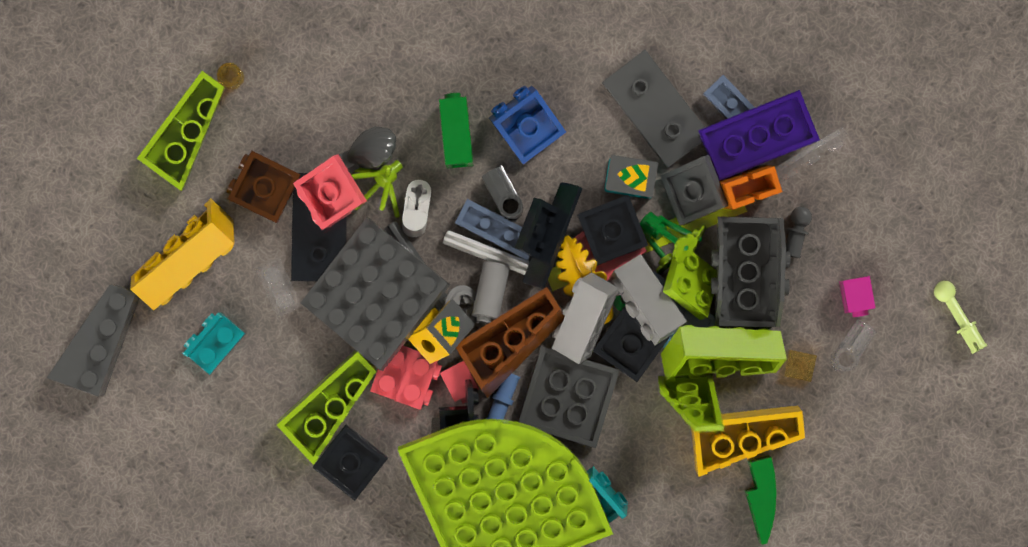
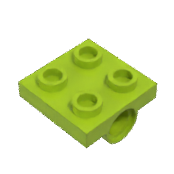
(690, 285)

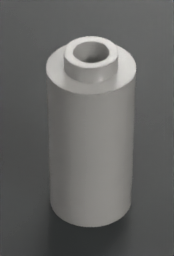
(490, 292)

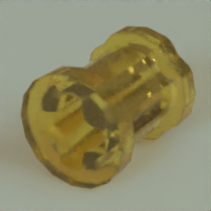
(236, 81)

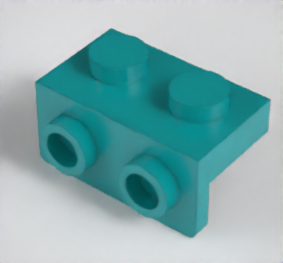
(613, 503)

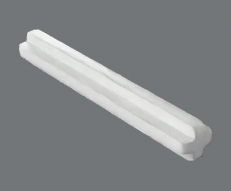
(485, 252)

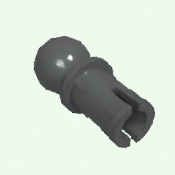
(800, 218)

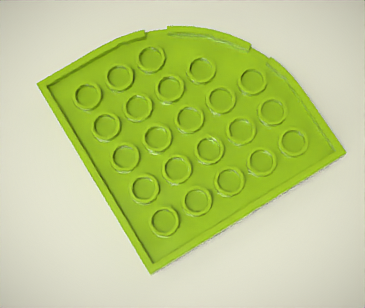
(503, 487)

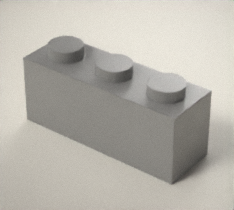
(646, 300)
(584, 317)

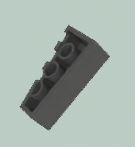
(96, 346)

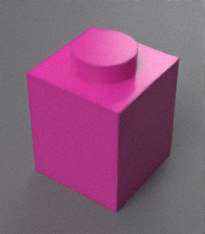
(857, 296)

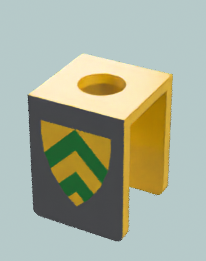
(441, 331)

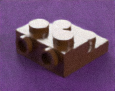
(262, 186)

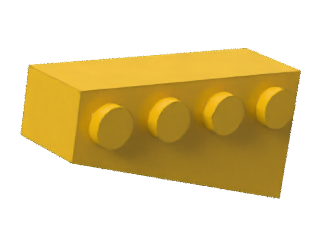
(184, 256)
(746, 436)

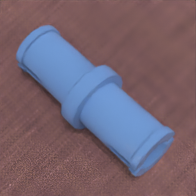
(503, 398)

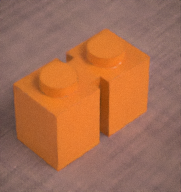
(757, 183)

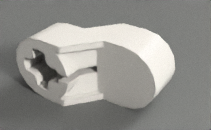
(417, 195)

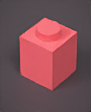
(455, 380)

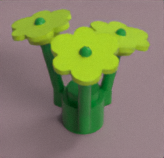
(656, 227)

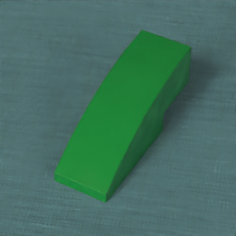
(762, 496)

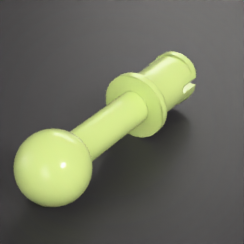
(945, 292)

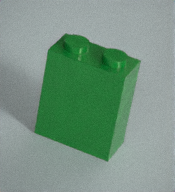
(456, 131)

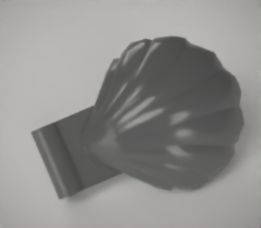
(370, 149)

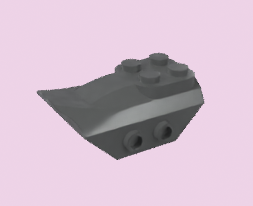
(750, 272)

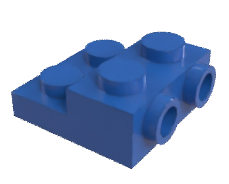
(526, 123)

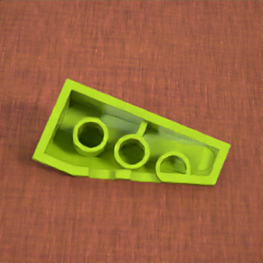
(694, 401)

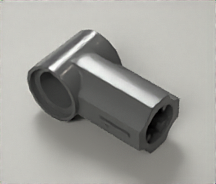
(502, 191)

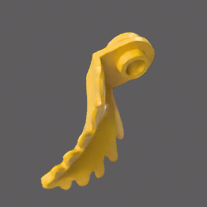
(576, 266)

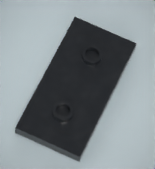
(312, 247)

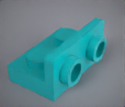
(214, 342)

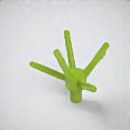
(384, 178)

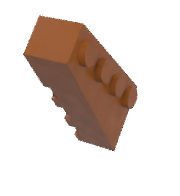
(509, 339)

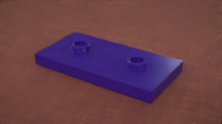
(759, 135)

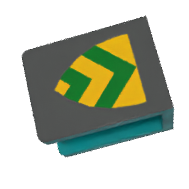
(631, 177)

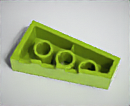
(181, 135)
(722, 351)
(322, 410)

